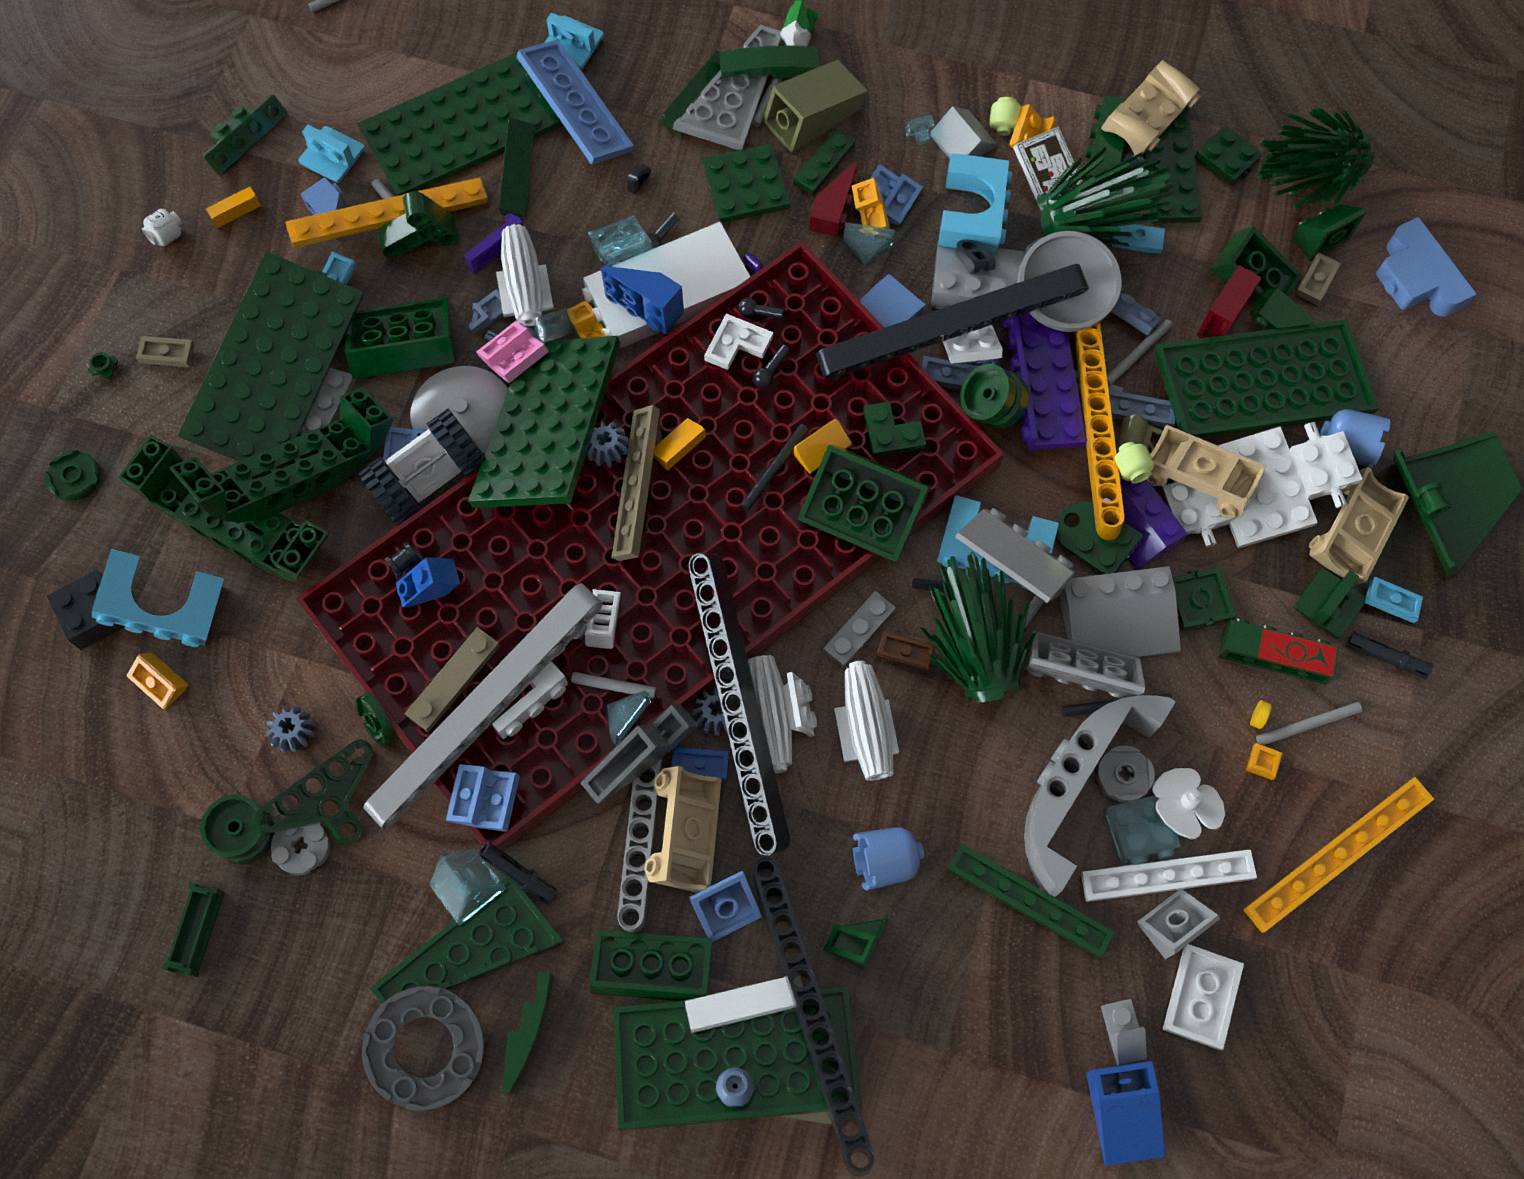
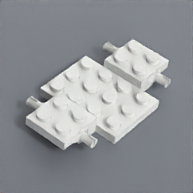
(1282, 498)

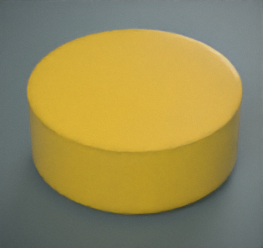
(1261, 714)

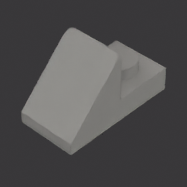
(1124, 1032)

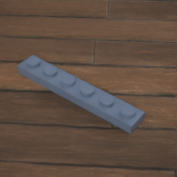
(1130, 311)

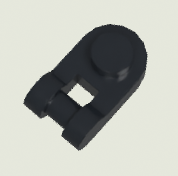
(974, 256)

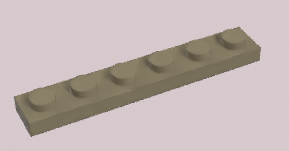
(635, 483)

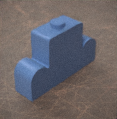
(1422, 272)

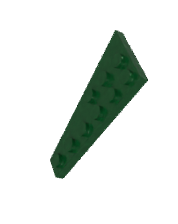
(490, 939)

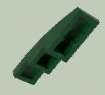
(768, 60)
(523, 1043)

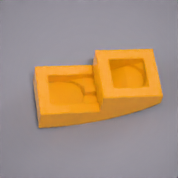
(870, 204)
(585, 321)

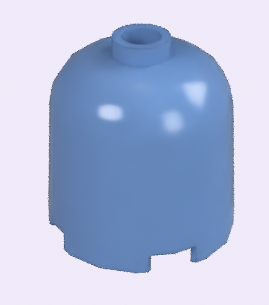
(1362, 433)
(886, 857)

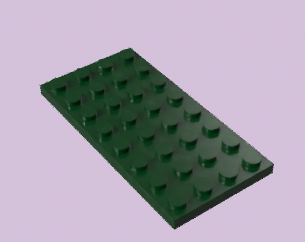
(455, 125)
(271, 360)
(1264, 378)
(546, 426)
(672, 1074)

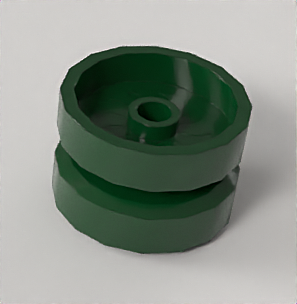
(994, 396)
(229, 830)

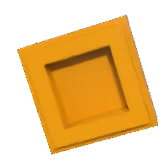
(1264, 761)

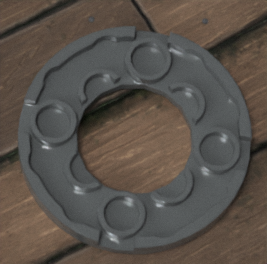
(380, 1057)

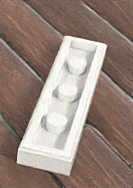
(740, 1004)

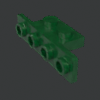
(242, 132)

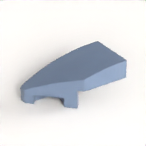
(486, 311)

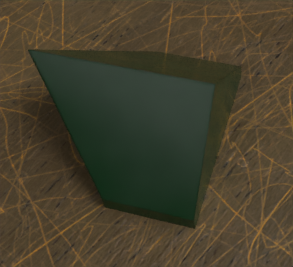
(855, 941)

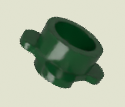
(100, 359)

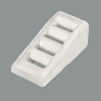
(601, 635)

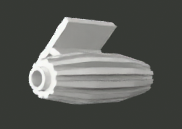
(522, 283)
(781, 708)
(866, 723)

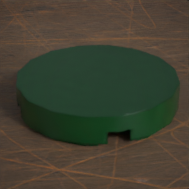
(72, 475)
(377, 721)

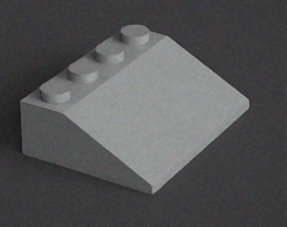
(954, 283)
(1017, 554)
(1123, 612)
(1085, 665)

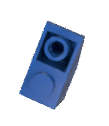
(427, 581)

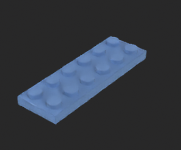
(575, 101)

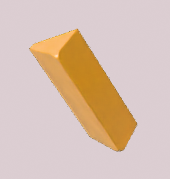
(233, 207)
(678, 443)
(812, 449)
(156, 679)

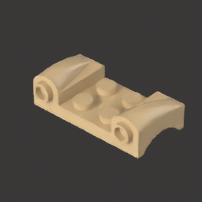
(1152, 107)
(1206, 469)
(1359, 528)
(688, 830)

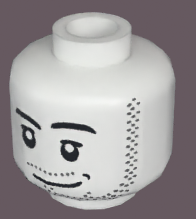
(162, 227)

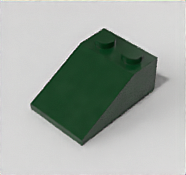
(1255, 252)

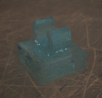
(920, 128)

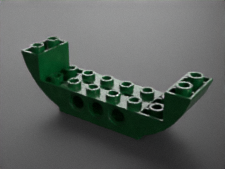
(293, 469)
(271, 545)

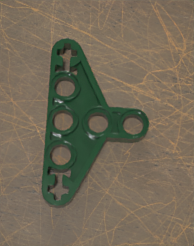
(310, 805)

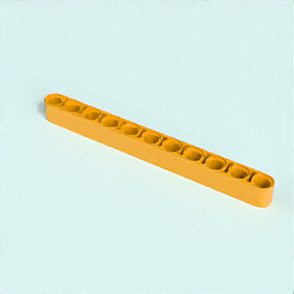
(1093, 374)

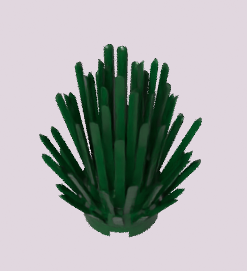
(1328, 155)
(1100, 201)
(980, 653)

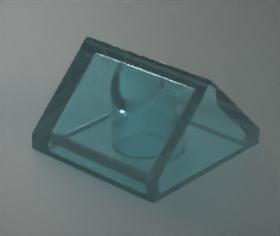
(464, 883)

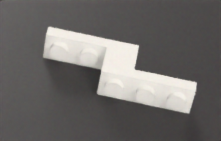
(547, 685)

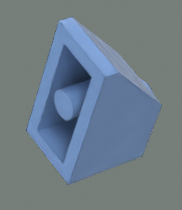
(323, 197)

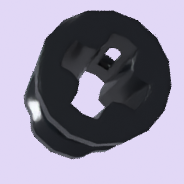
(402, 560)

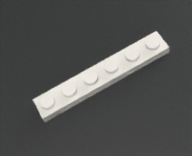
(1168, 875)

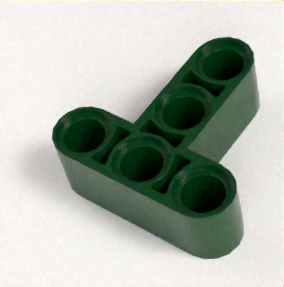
(421, 222)

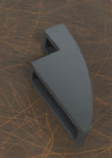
(638, 753)

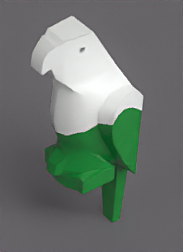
(798, 24)

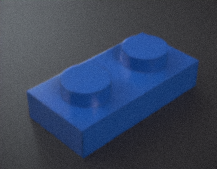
(702, 761)

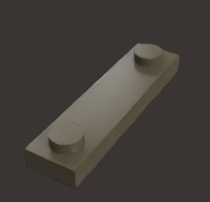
(452, 679)

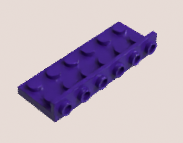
(1046, 365)

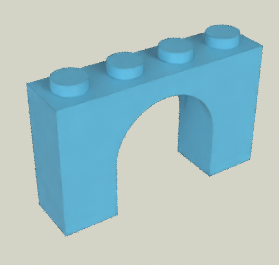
(989, 179)
(961, 513)
(117, 606)

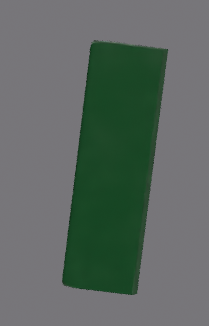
(691, 92)
(516, 167)

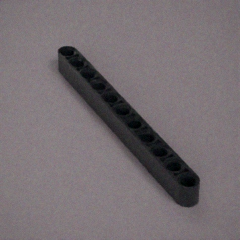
(952, 321)
(748, 712)
(812, 1024)

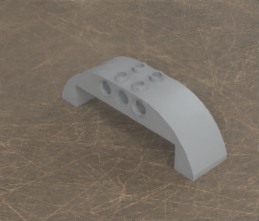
(1079, 758)

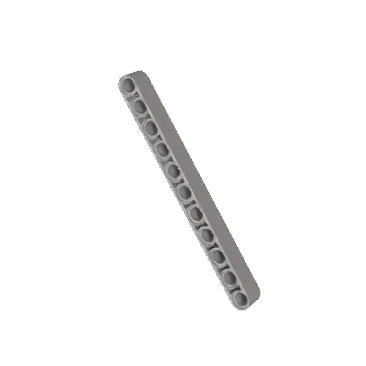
(483, 706)

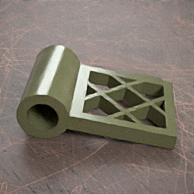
(1136, 430)

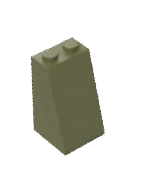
(812, 104)

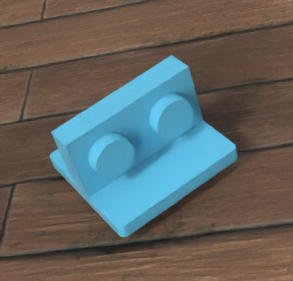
(576, 37)
(330, 152)

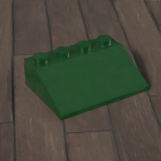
(400, 338)
(864, 502)

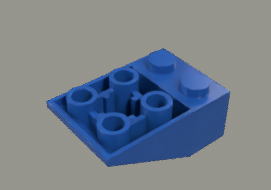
(645, 295)
(1127, 1112)

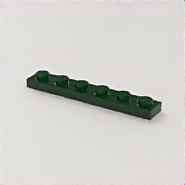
(1030, 901)

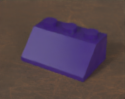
(1152, 518)

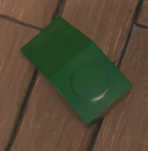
(1279, 311)

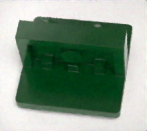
(1331, 601)

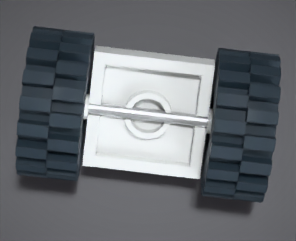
(422, 466)

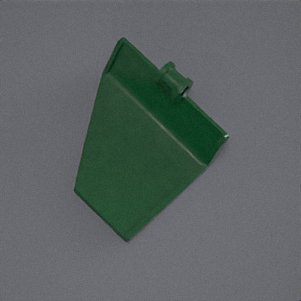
(1459, 494)

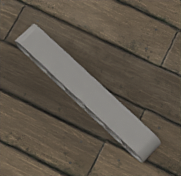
(638, 847)

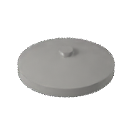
(1099, 269)
(469, 393)

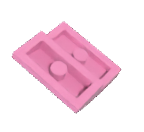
(512, 351)

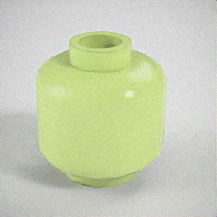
(1004, 115)
(1134, 462)

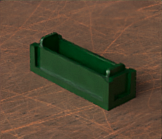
(194, 930)

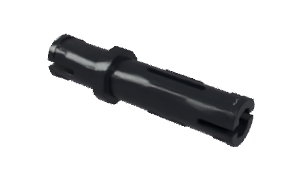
(1400, 659)
(526, 879)

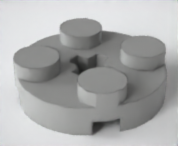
(1135, 763)
(308, 859)

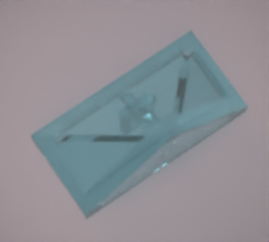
(868, 241)
(552, 326)
(624, 714)

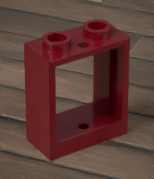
(1229, 303)

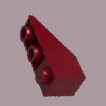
(831, 203)

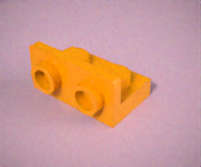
(1030, 125)

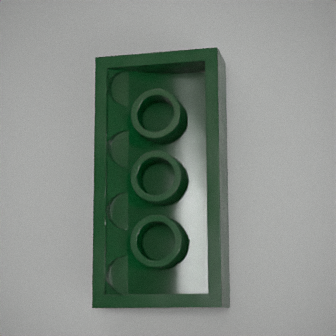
(650, 966)

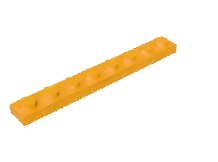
(377, 213)
(1338, 855)

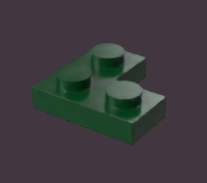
(890, 438)

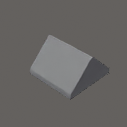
(962, 134)
(1176, 922)

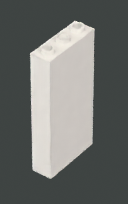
(699, 262)

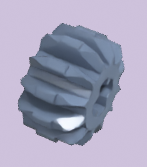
(607, 444)
(705, 715)
(294, 738)

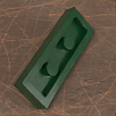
(824, 162)

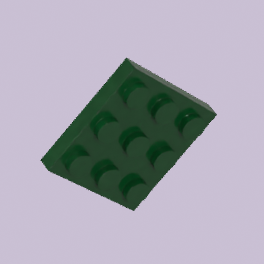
(745, 183)

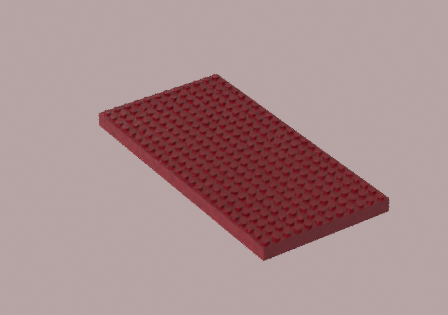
(528, 557)

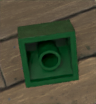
(1327, 229)

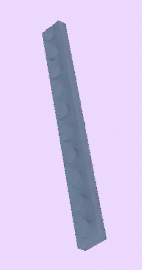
(1154, 410)

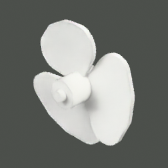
(1181, 800)

